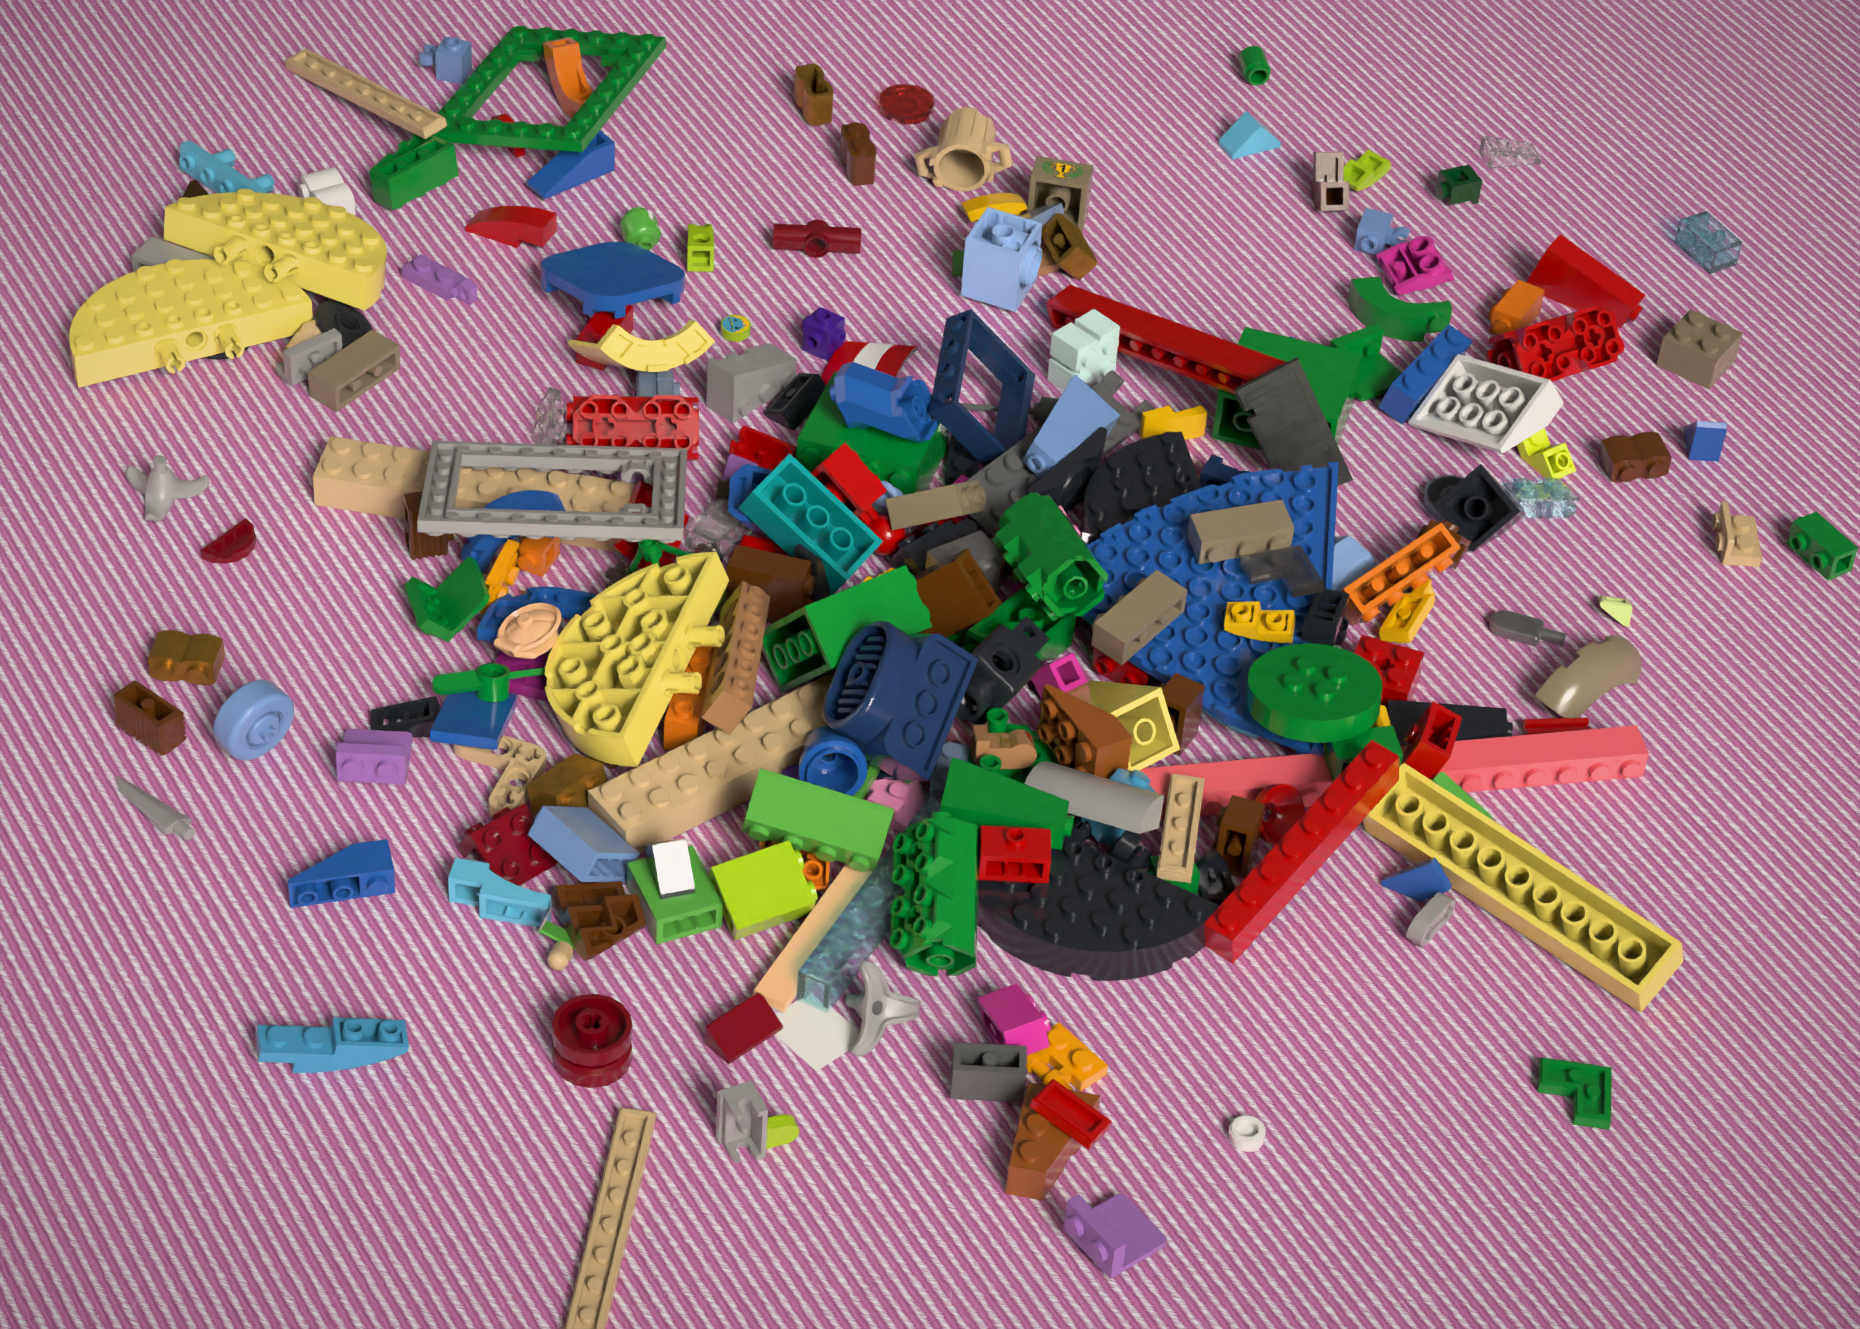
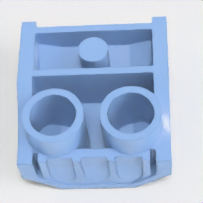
(1349, 562)

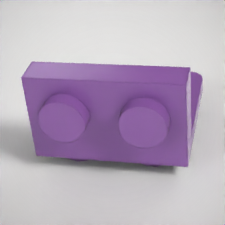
(374, 756)
(1112, 1233)

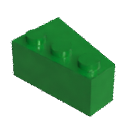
(413, 170)

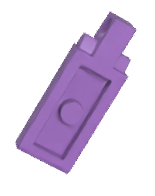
(439, 280)

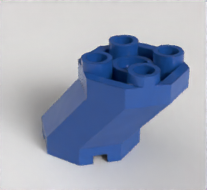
(883, 402)

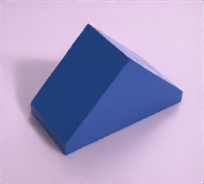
(1704, 440)

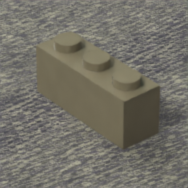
(354, 370)
(1240, 531)
(1138, 617)

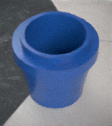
(840, 771)

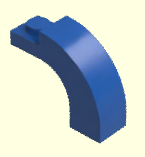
(484, 546)

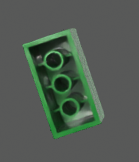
(1330, 373)
(890, 457)
(815, 637)

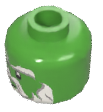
(640, 228)

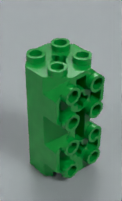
(1050, 557)
(939, 910)

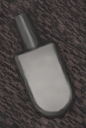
(1523, 628)

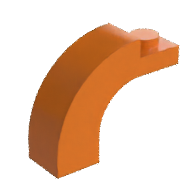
(567, 74)

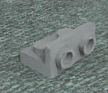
(307, 355)

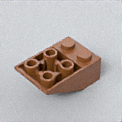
(1082, 734)

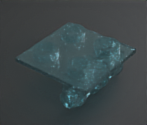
(1551, 490)

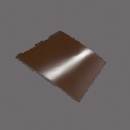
(597, 915)

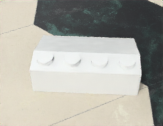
(1487, 405)

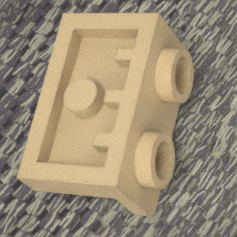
(1736, 538)

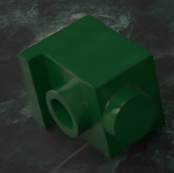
(1458, 185)

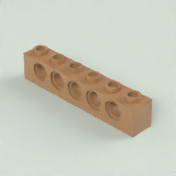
(737, 661)

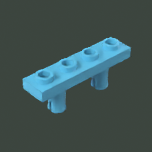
(217, 171)

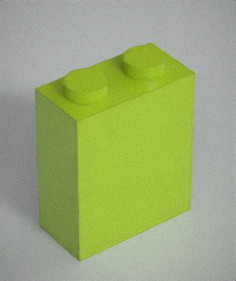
(763, 889)

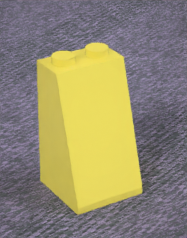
(1142, 714)

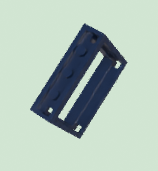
(970, 332)

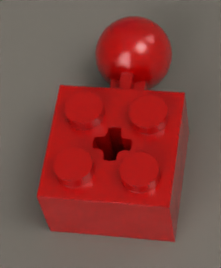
(858, 489)
(1396, 665)

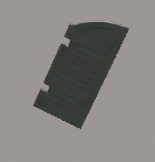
(1290, 421)

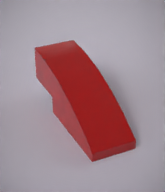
(514, 225)

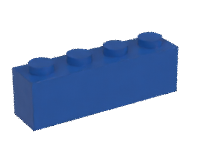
(1423, 373)

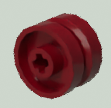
(592, 1040)

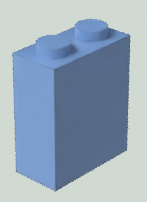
(583, 843)

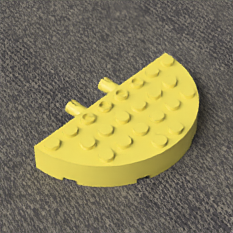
(289, 237)
(181, 315)
(630, 655)

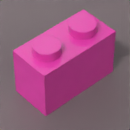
(1014, 1019)

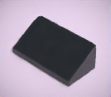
(796, 400)

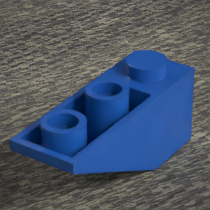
(574, 168)
(349, 874)

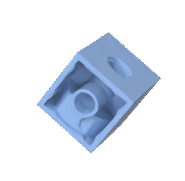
(1001, 259)

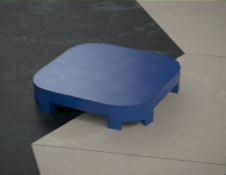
(612, 276)

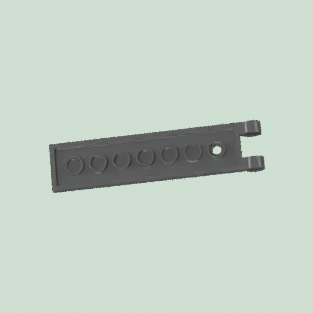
(1009, 478)

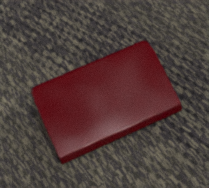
(742, 1028)

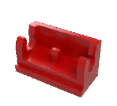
(761, 448)

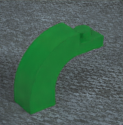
(1398, 318)

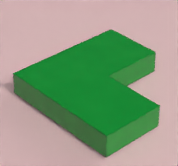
(1586, 1083)

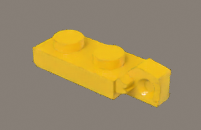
(1408, 615)

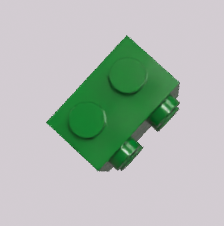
(452, 604)

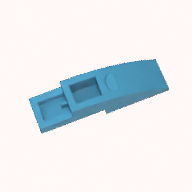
(342, 1046)

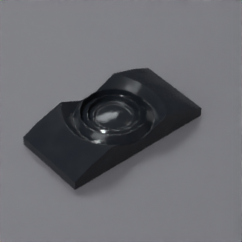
(1070, 477)

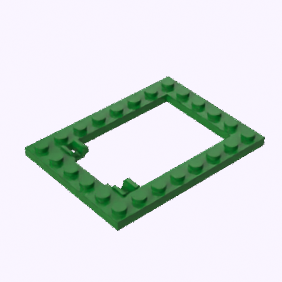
(626, 53)

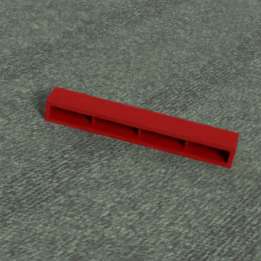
(1301, 852)

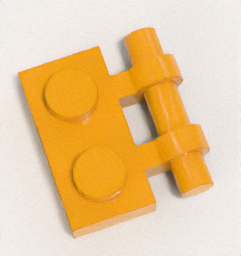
(1070, 1059)

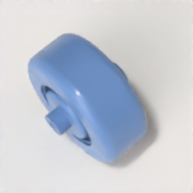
(253, 719)

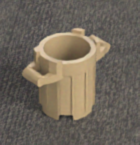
(964, 152)

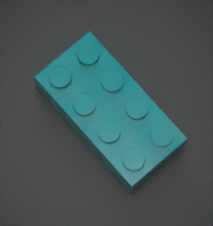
(800, 509)

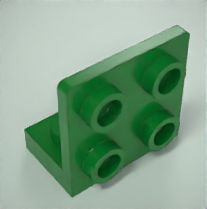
(1375, 371)

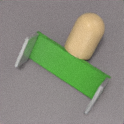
(563, 949)

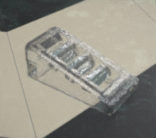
(1507, 153)

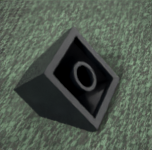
(1479, 508)

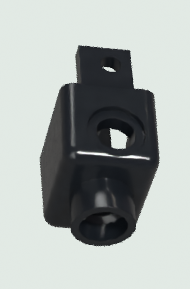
(1003, 669)

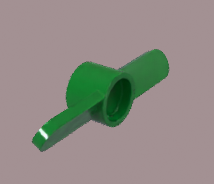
(489, 681)

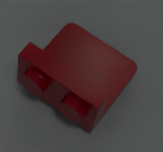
(508, 846)

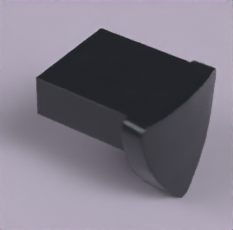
(1215, 877)

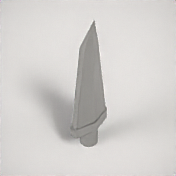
(161, 814)

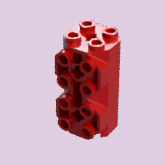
(1560, 344)
(635, 422)

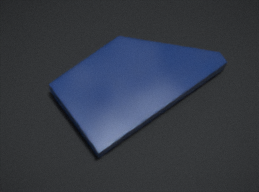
(1419, 881)

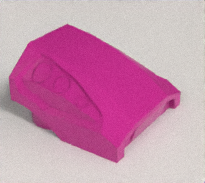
(1414, 265)

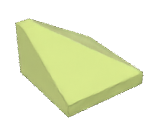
(1617, 607)

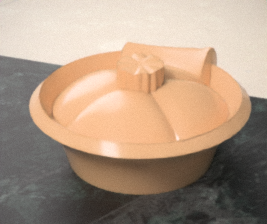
(529, 631)

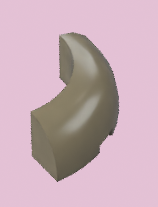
(1590, 676)

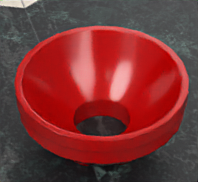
(1286, 810)

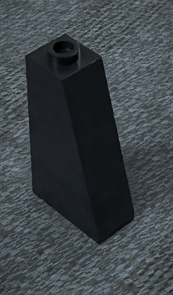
(1476, 721)

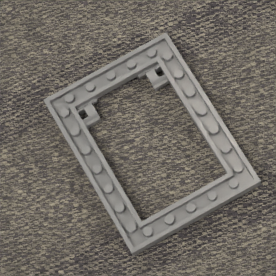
(660, 466)

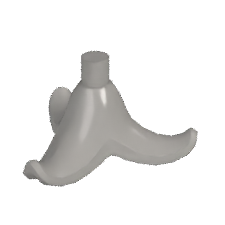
(162, 488)
(878, 1008)

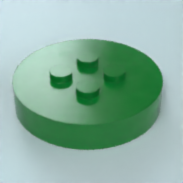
(1314, 693)

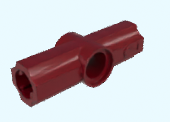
(817, 238)

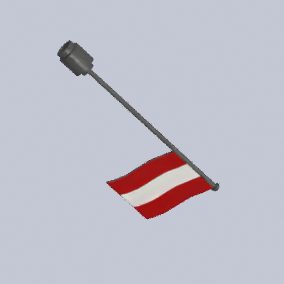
(890, 360)

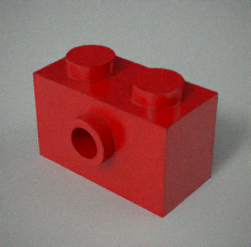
(1432, 740)
(1014, 854)

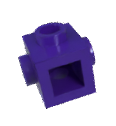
(823, 333)

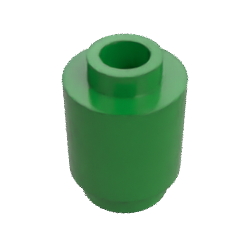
(1254, 65)

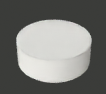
(1246, 1133)

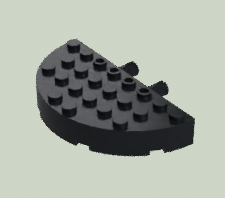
(1138, 478)
(1095, 915)

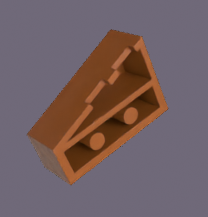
(1040, 1149)

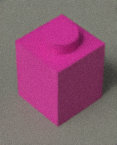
(1061, 673)

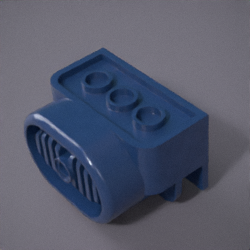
(898, 697)

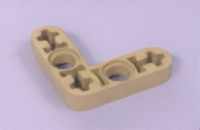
(522, 762)

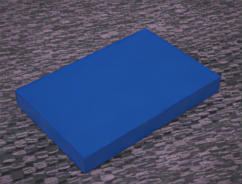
(472, 721)

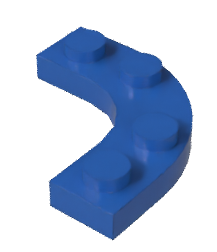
(566, 600)

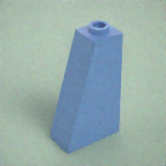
(1069, 424)

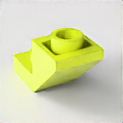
(1546, 459)

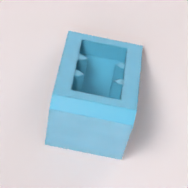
(1248, 137)

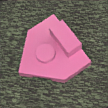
(900, 796)

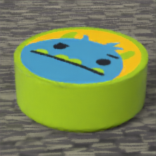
(735, 328)

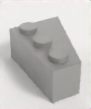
(747, 380)

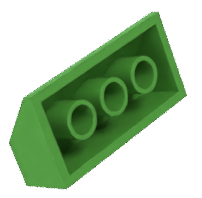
(817, 820)

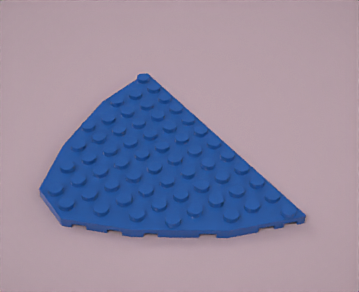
(1196, 640)

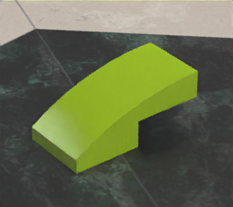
(1365, 170)

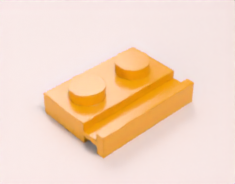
(502, 573)

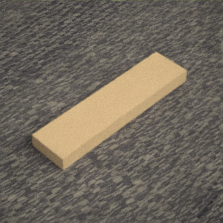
(1180, 828)

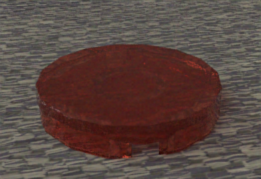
(906, 103)

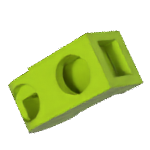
(700, 248)

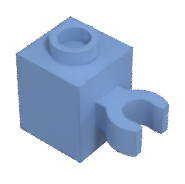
(451, 59)
(1376, 232)

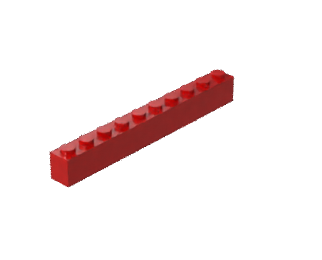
(1166, 341)

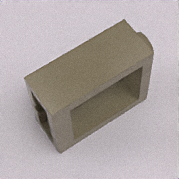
(936, 504)

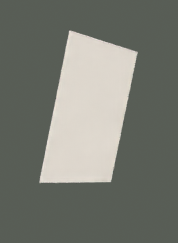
(816, 1034)

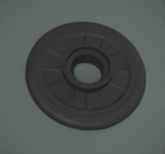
(335, 313)

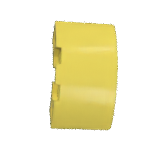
(627, 351)

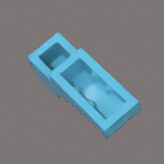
(497, 899)

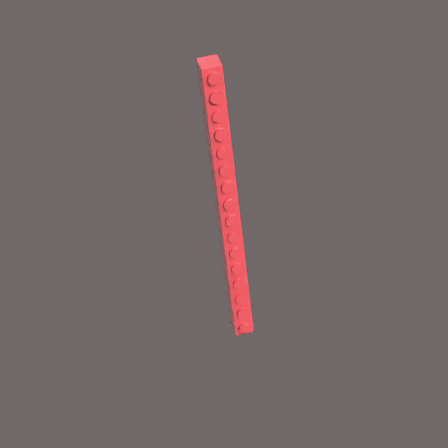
(1472, 765)

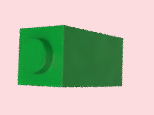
(1822, 545)

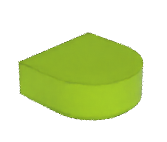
(781, 1130)

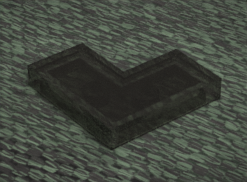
(1288, 564)

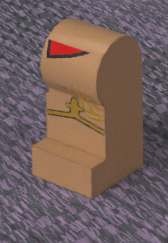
(1013, 748)

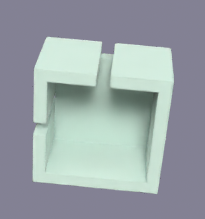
(1083, 353)

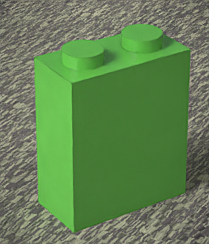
(678, 915)

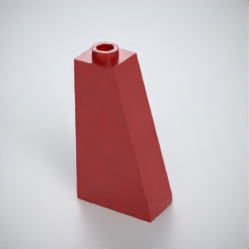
(1583, 282)

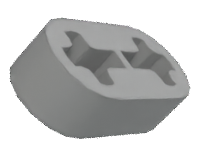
(1430, 919)

